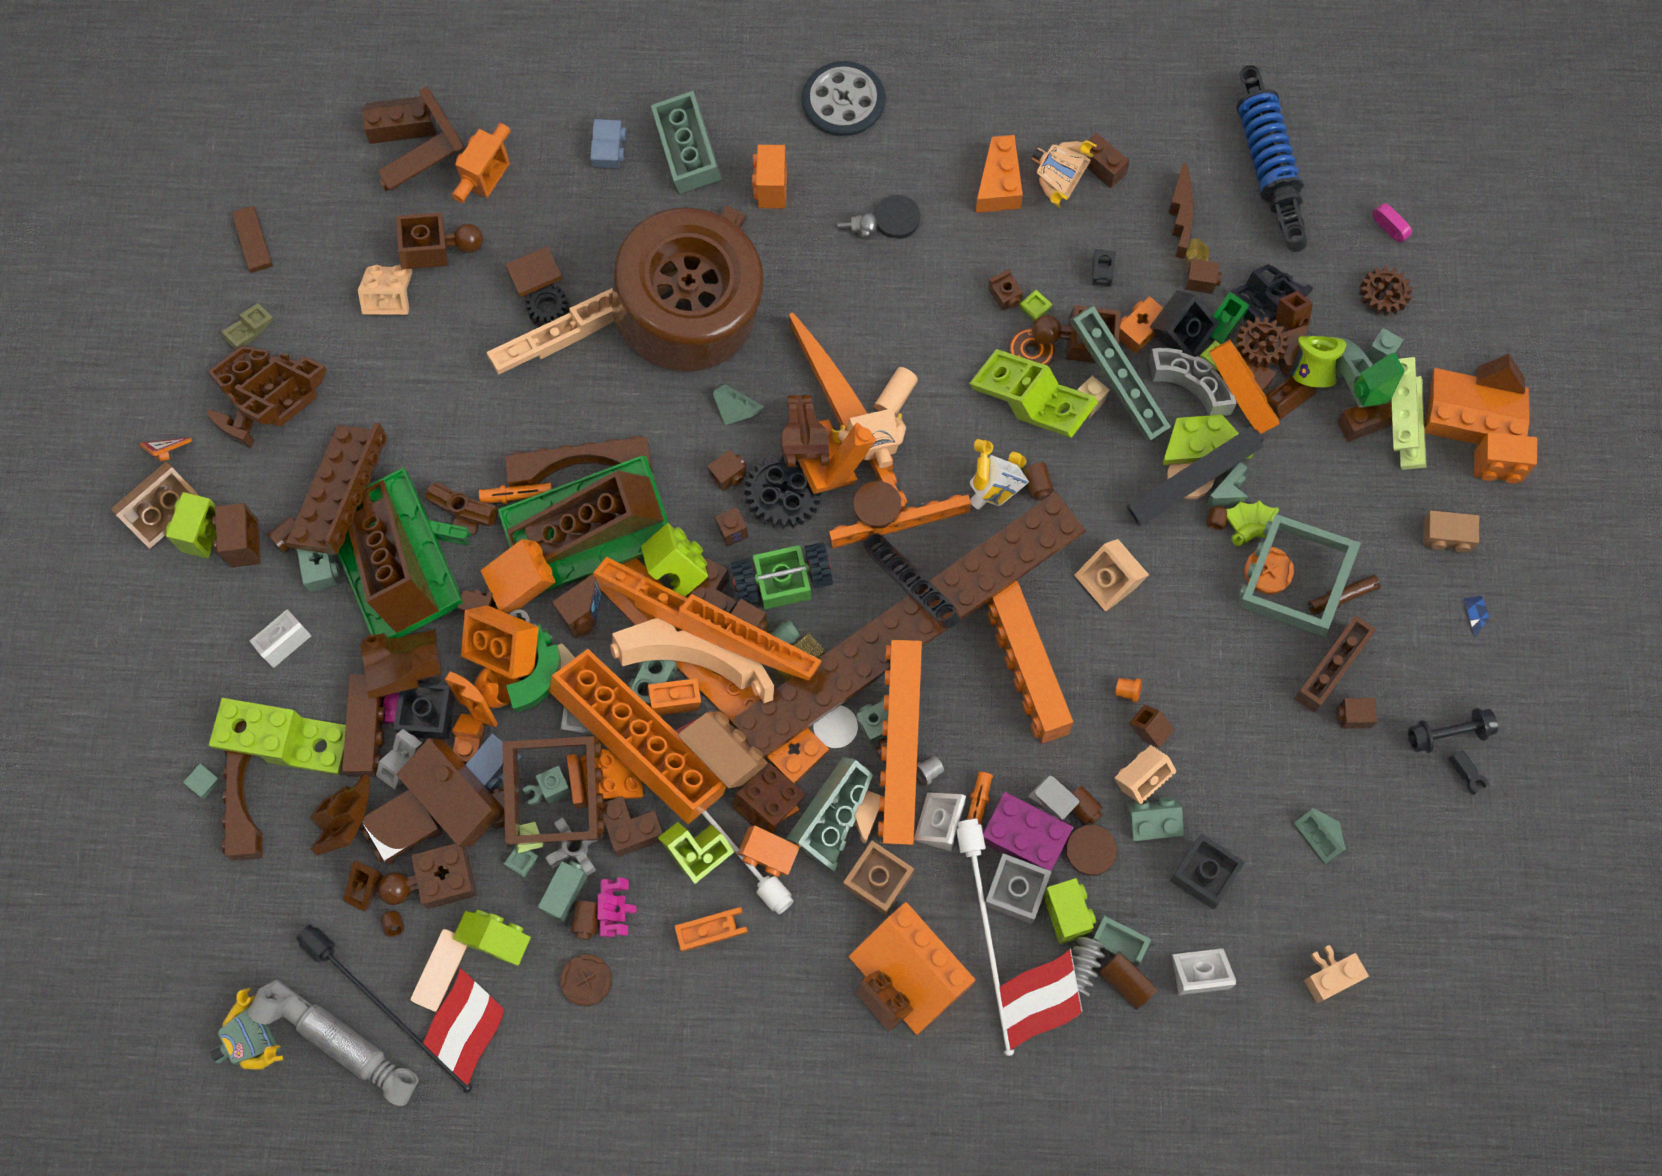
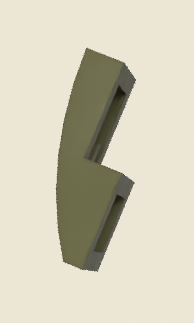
(250, 325)

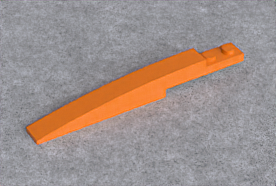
(838, 392)
(706, 621)

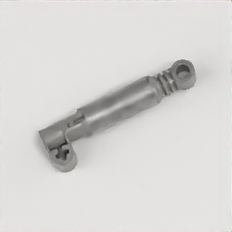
(333, 1038)

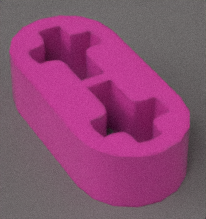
(1392, 222)

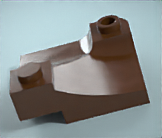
(399, 662)

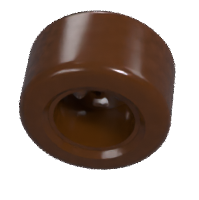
(696, 246)

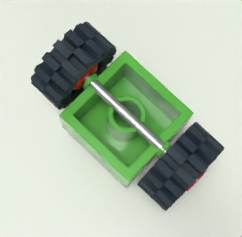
(782, 575)

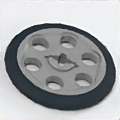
(835, 124)

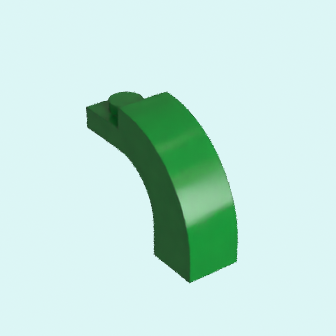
(536, 687)

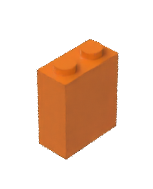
(518, 575)

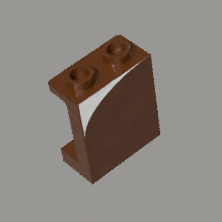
(399, 826)

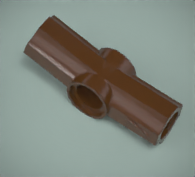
(472, 510)

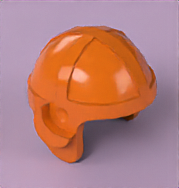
(493, 687)

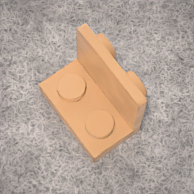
(384, 290)

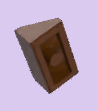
(1288, 396)

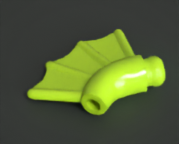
(1249, 521)

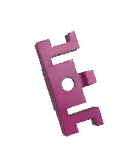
(607, 908)

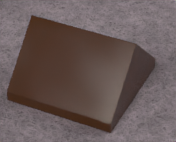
(533, 271)

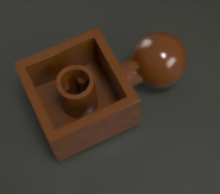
(424, 240)
(1048, 330)
(428, 867)

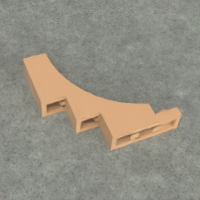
(662, 642)

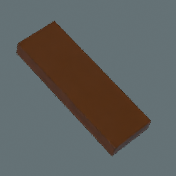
(252, 239)

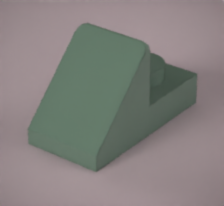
(1227, 492)

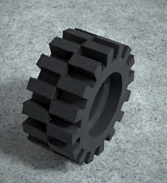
(542, 295)

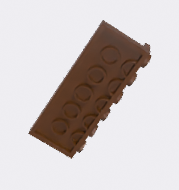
(337, 489)

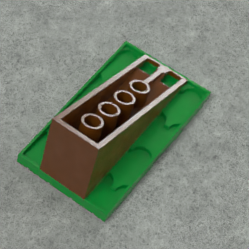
(590, 520)
(396, 560)

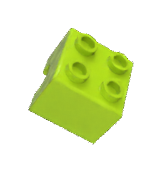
(674, 554)

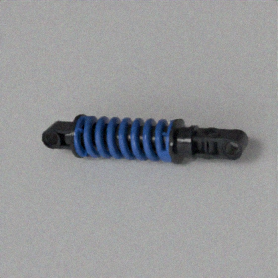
(1272, 155)

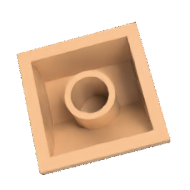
(1111, 574)

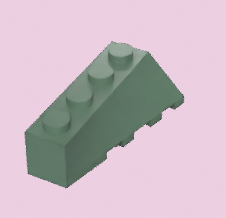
(831, 813)

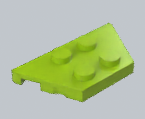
(1197, 437)

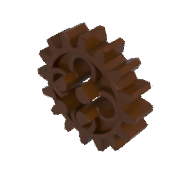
(1383, 278)
(1261, 330)

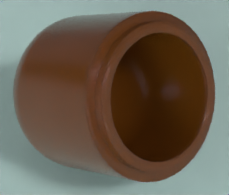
(1217, 518)
(391, 919)

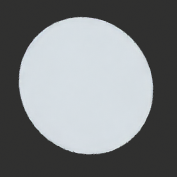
(837, 727)

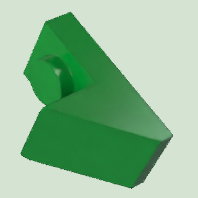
(1229, 315)

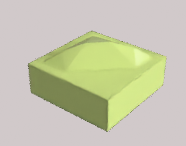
(528, 829)

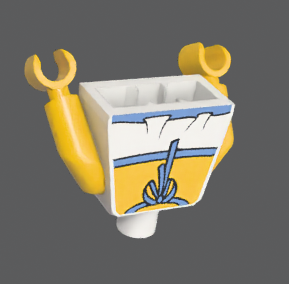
(996, 478)

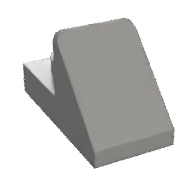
(1053, 797)

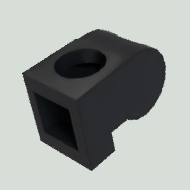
(1103, 267)

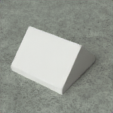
(280, 638)
(940, 819)
(1202, 971)

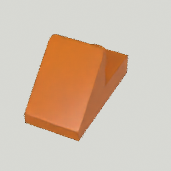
(468, 736)

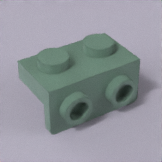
(1156, 819)

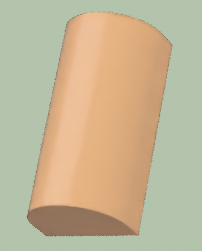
(897, 390)

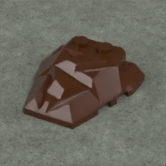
(266, 385)

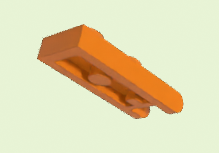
(709, 930)

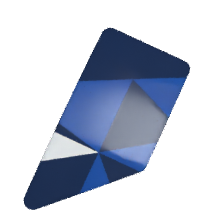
(1477, 613)

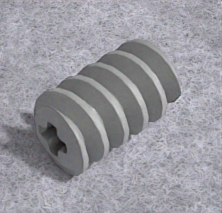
(1085, 961)

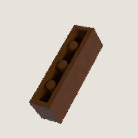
(1335, 664)
(362, 730)

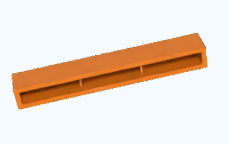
(901, 742)

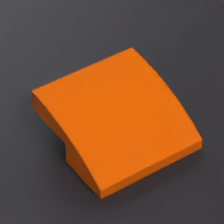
(470, 697)

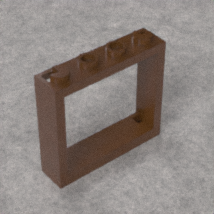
(511, 791)

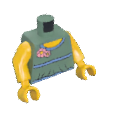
(244, 1040)

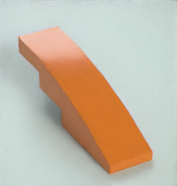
(1244, 387)

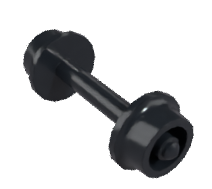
(1483, 723)

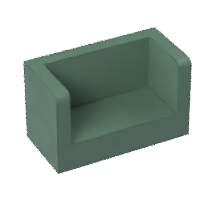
(1121, 938)

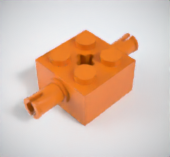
(482, 163)

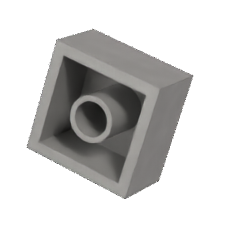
(1017, 888)

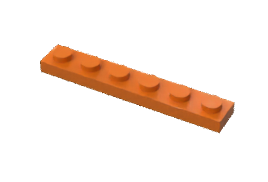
(908, 518)

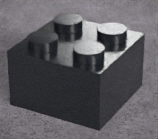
(1184, 323)
(425, 711)
(1207, 871)

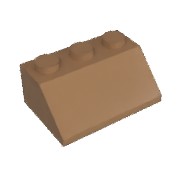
(152, 504)
(723, 749)

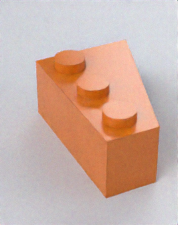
(1001, 177)

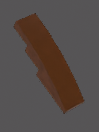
(1183, 207)

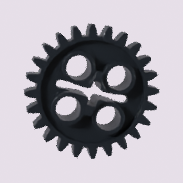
(777, 510)

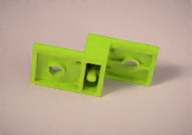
(1033, 393)
(279, 736)

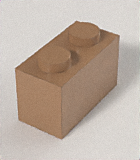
(1451, 531)

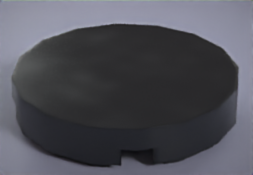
(897, 216)

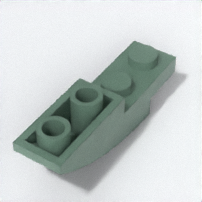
(1351, 365)

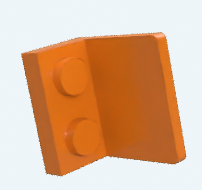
(617, 778)

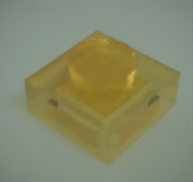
(1197, 250)

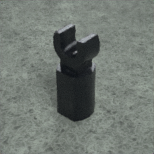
(1467, 771)

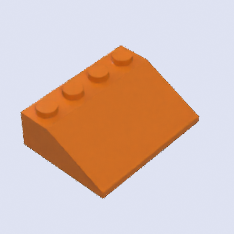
(1469, 411)
(916, 964)

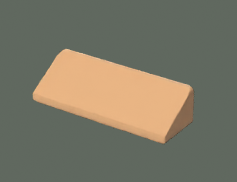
(439, 971)

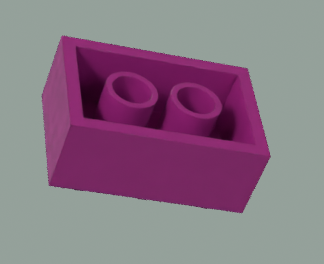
(1026, 832)

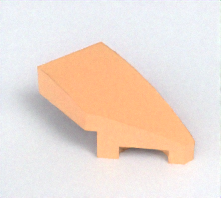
(867, 814)

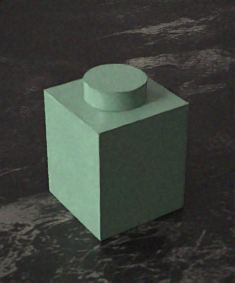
(1384, 345)

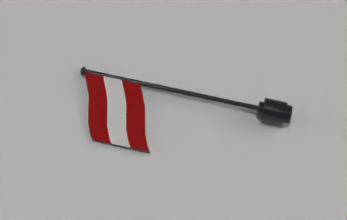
(459, 1028)

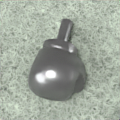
(862, 224)

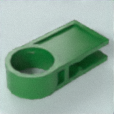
(450, 532)

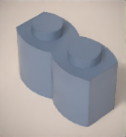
(607, 143)

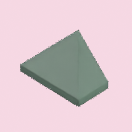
(734, 405)
(1322, 834)

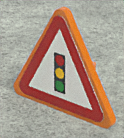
(161, 448)

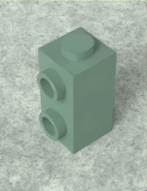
(563, 890)

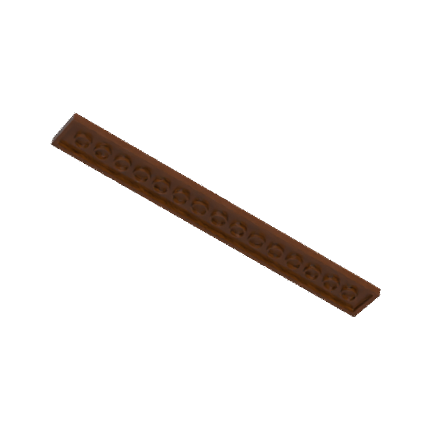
(863, 655)

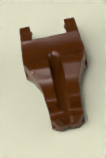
(804, 434)

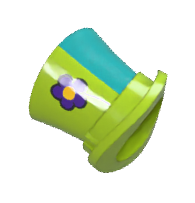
(1318, 360)

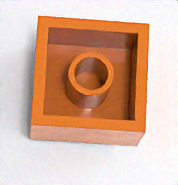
(770, 176)
(1505, 457)

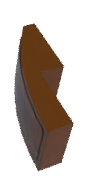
(225, 425)

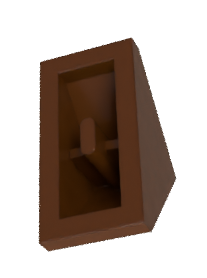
(1293, 347)
(1501, 374)
(362, 885)

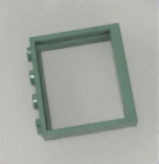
(1286, 614)

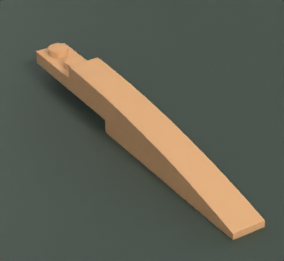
(579, 323)

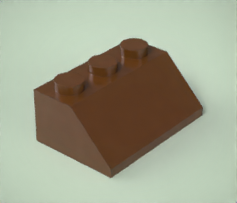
(397, 120)

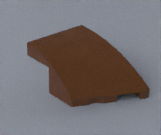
(341, 816)

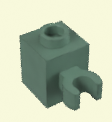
(551, 786)

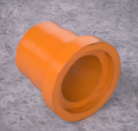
(1129, 689)

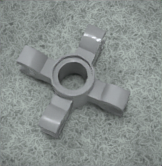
(562, 854)

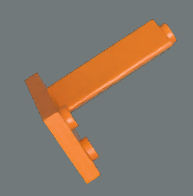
(842, 459)

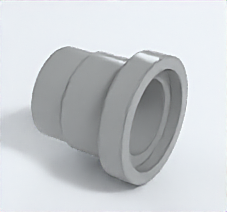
(929, 770)

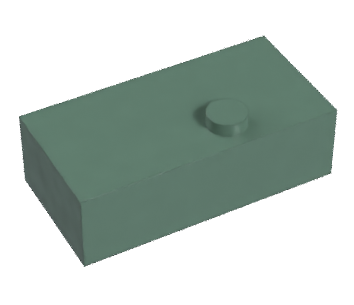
(686, 142)

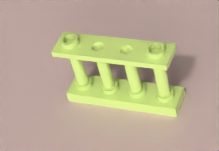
(1409, 418)

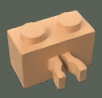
(1334, 976)

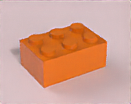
(499, 641)

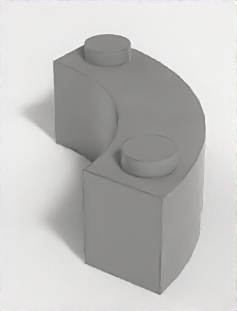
(1196, 376)

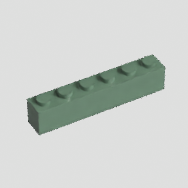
(1119, 373)

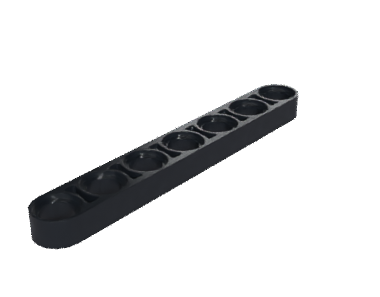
(913, 587)

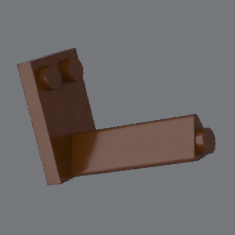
(426, 153)

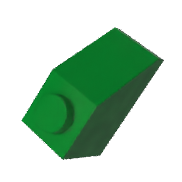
(1379, 381)

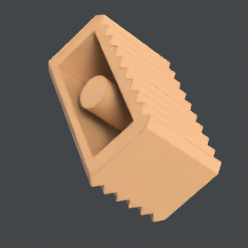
(1145, 774)

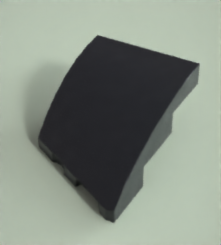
(1265, 289)

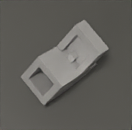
(403, 749)

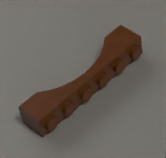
(536, 466)
(242, 836)

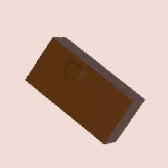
(450, 792)

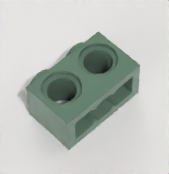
(645, 678)

